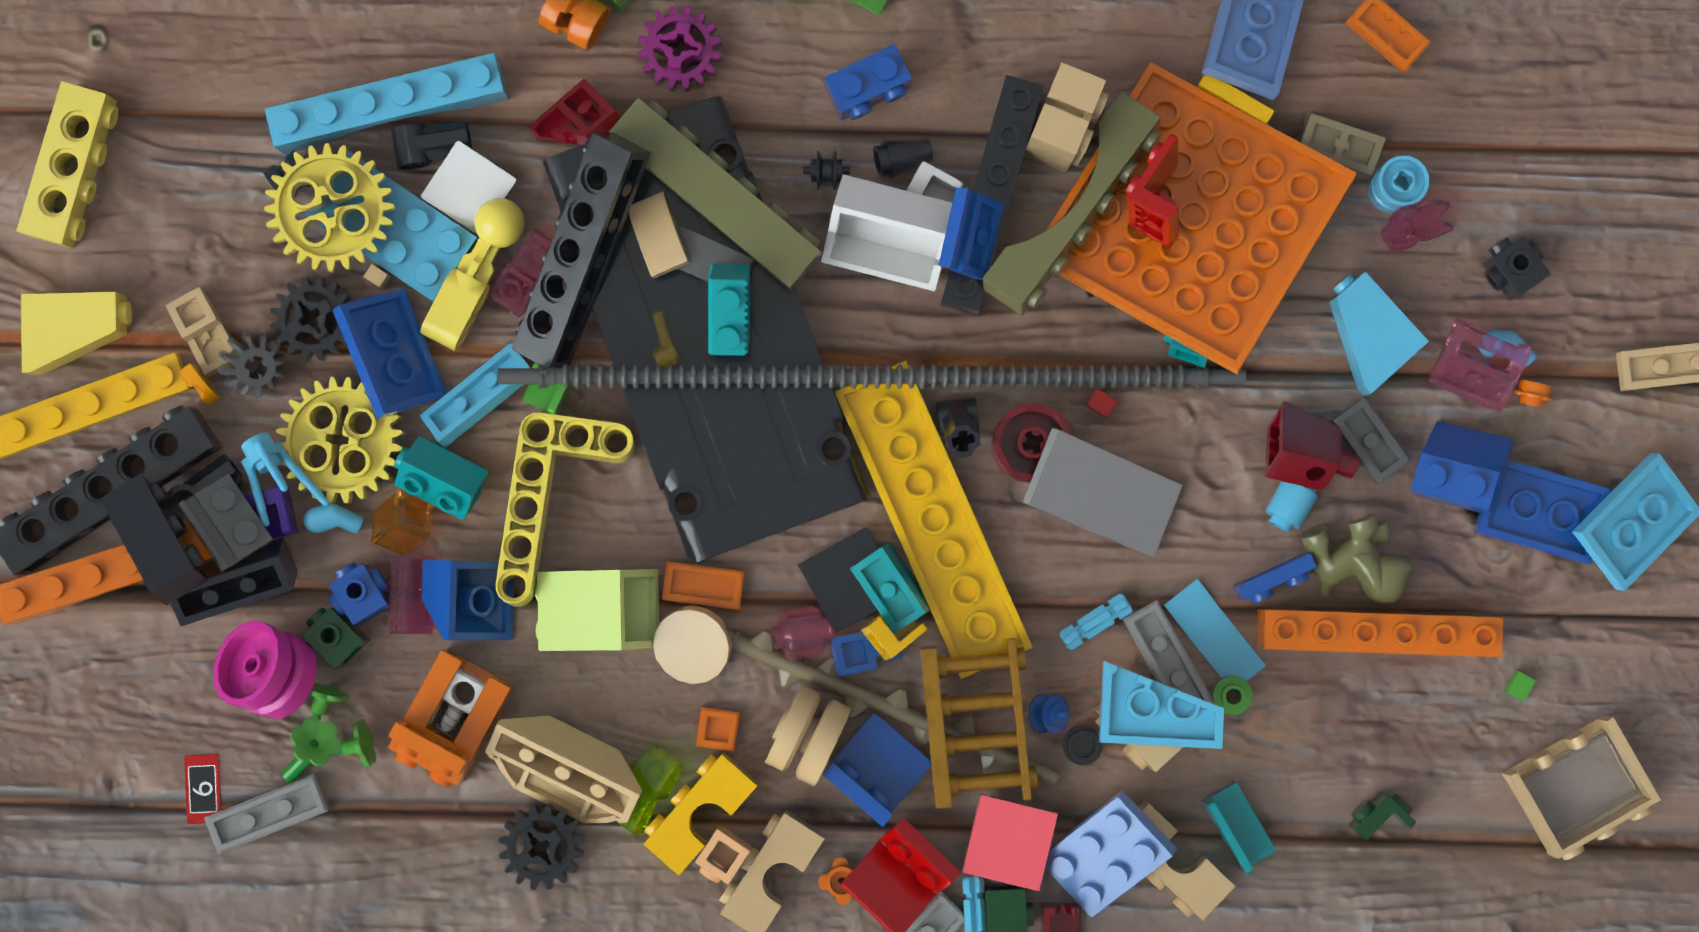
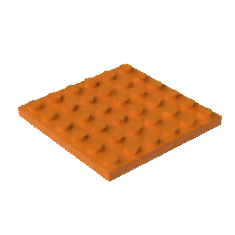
(1245, 224)

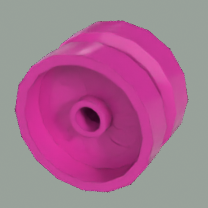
(264, 670)

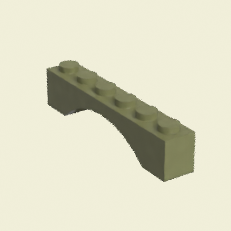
(1026, 267)

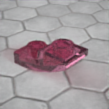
(520, 275)

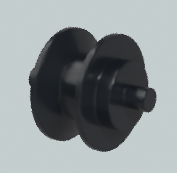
(826, 170)

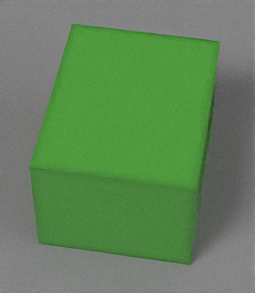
(1519, 686)

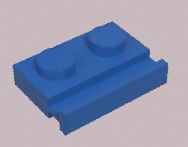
(971, 233)

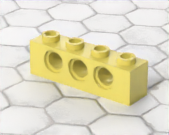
(59, 145)

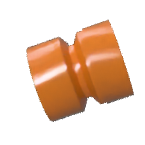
(579, 19)

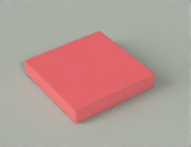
(1009, 842)

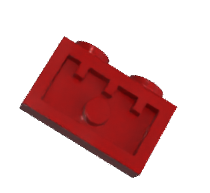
(1148, 207)
(899, 877)

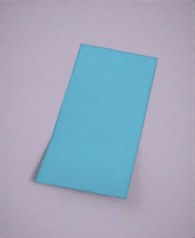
(1213, 633)

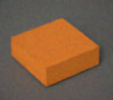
(718, 728)

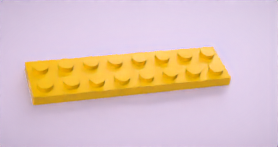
(932, 519)

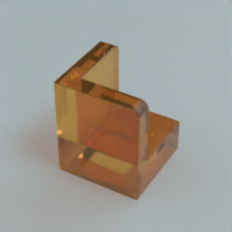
(401, 522)

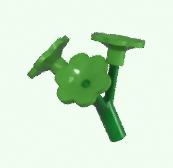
(317, 740)

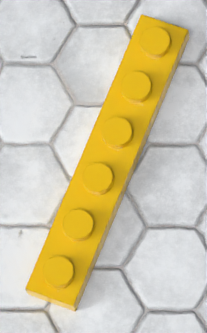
(91, 404)

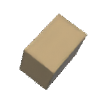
(377, 276)

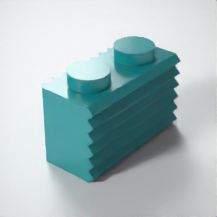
(728, 309)

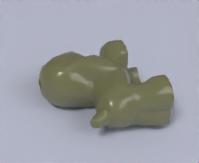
(1380, 575)

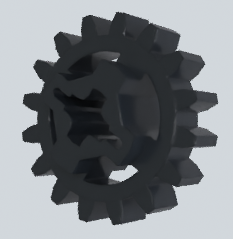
(299, 328)
(552, 861)

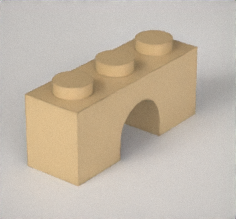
(788, 842)
(1198, 886)

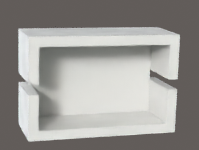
(887, 232)

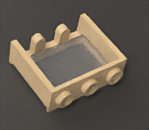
(1582, 787)

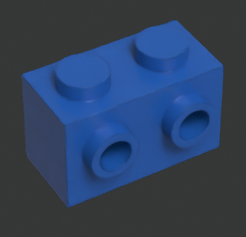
(868, 83)

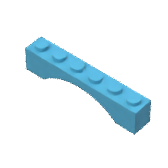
(423, 92)

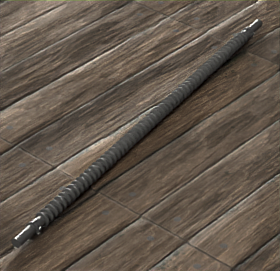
(549, 376)

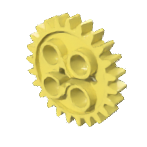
(320, 173)
(305, 435)

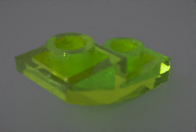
(656, 775)

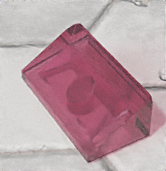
(407, 609)

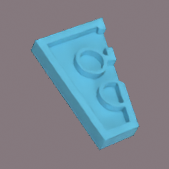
(1155, 714)

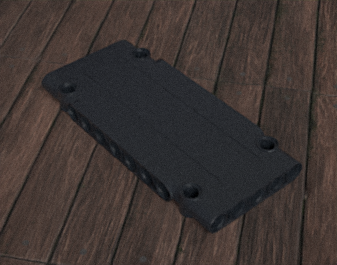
(739, 451)

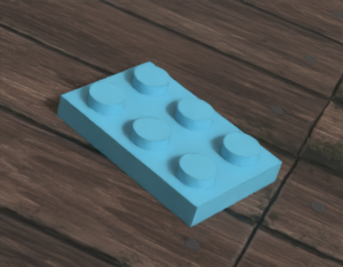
(1637, 521)

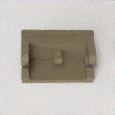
(1342, 142)

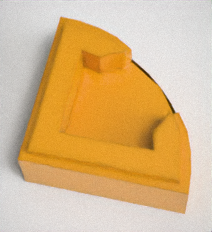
(194, 377)

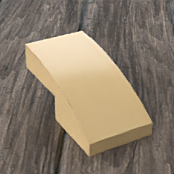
(658, 235)
(201, 328)

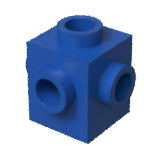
(371, 601)

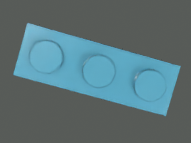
(472, 398)

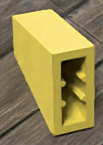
(68, 326)

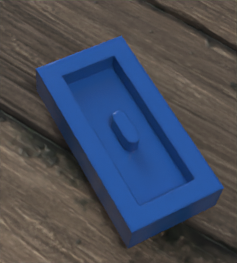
(1291, 571)

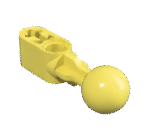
(465, 289)

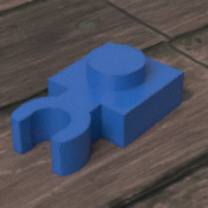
(855, 654)

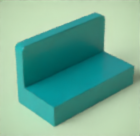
(891, 587)
(1238, 826)

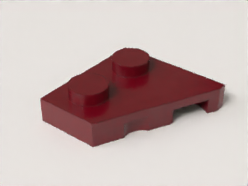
(575, 116)

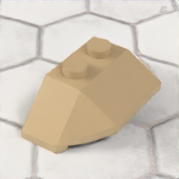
(565, 768)

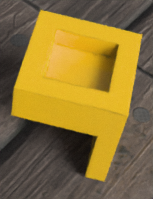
(886, 641)

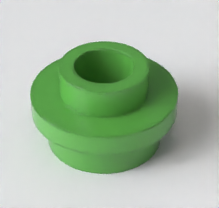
(1224, 686)

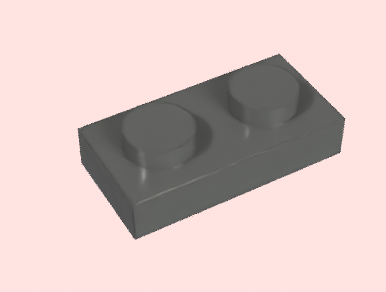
(1370, 441)

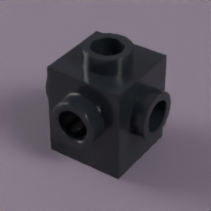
(1515, 267)

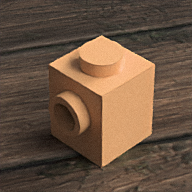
(722, 855)

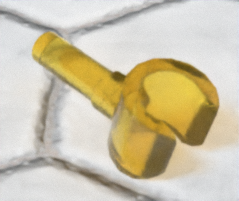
(666, 353)

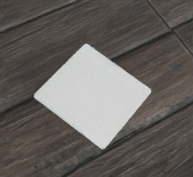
(465, 184)

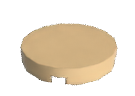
(692, 644)

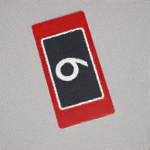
(201, 787)

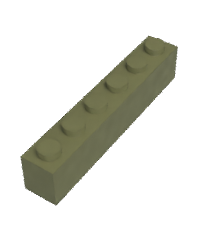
(718, 196)

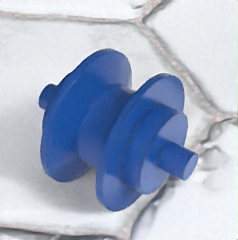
(1049, 713)

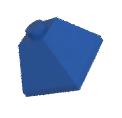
(465, 600)

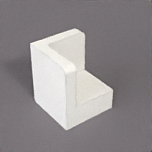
(934, 183)

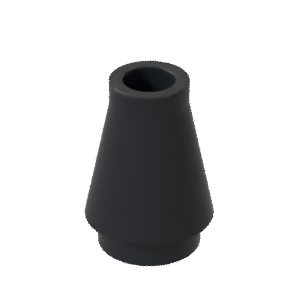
(899, 156)

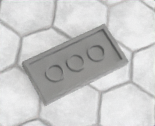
(1102, 493)

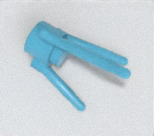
(264, 456)

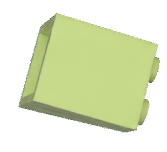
(597, 609)

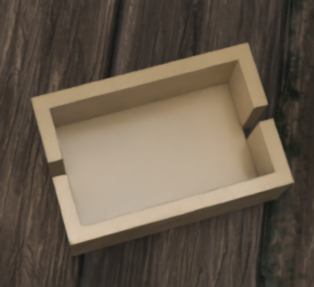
(1067, 119)

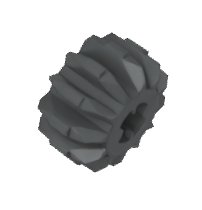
(240, 376)

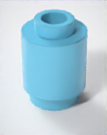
(1290, 506)

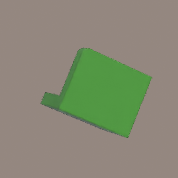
(548, 399)

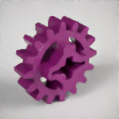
(662, 45)

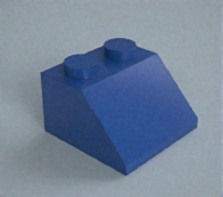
(1463, 468)

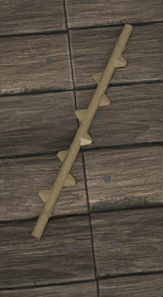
(860, 698)

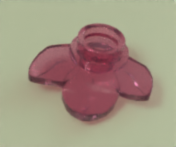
(1415, 224)

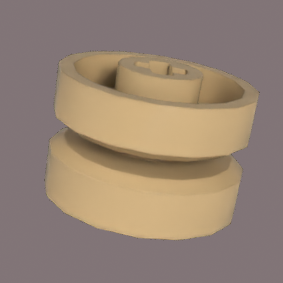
(807, 734)

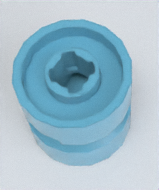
(1398, 184)

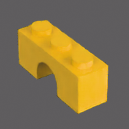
(674, 837)

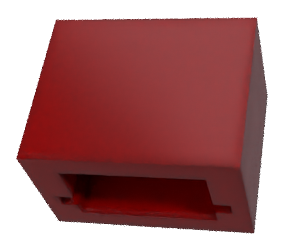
(1101, 403)

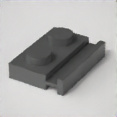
(225, 523)

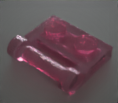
(1475, 377)

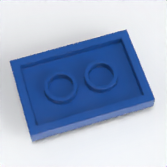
(390, 352)
(1542, 511)

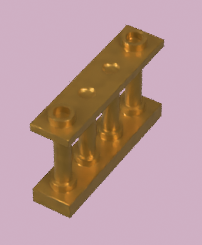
(945, 745)

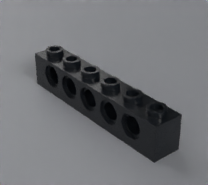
(998, 176)
(596, 240)
(26, 554)

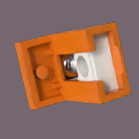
(431, 747)

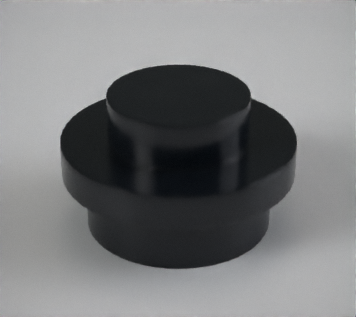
(1082, 745)

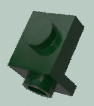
(1371, 815)

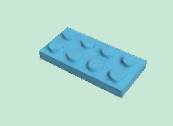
(419, 244)

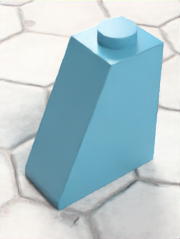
(1372, 331)

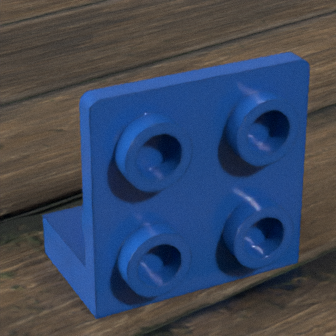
(877, 768)

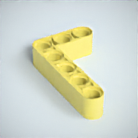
(539, 490)

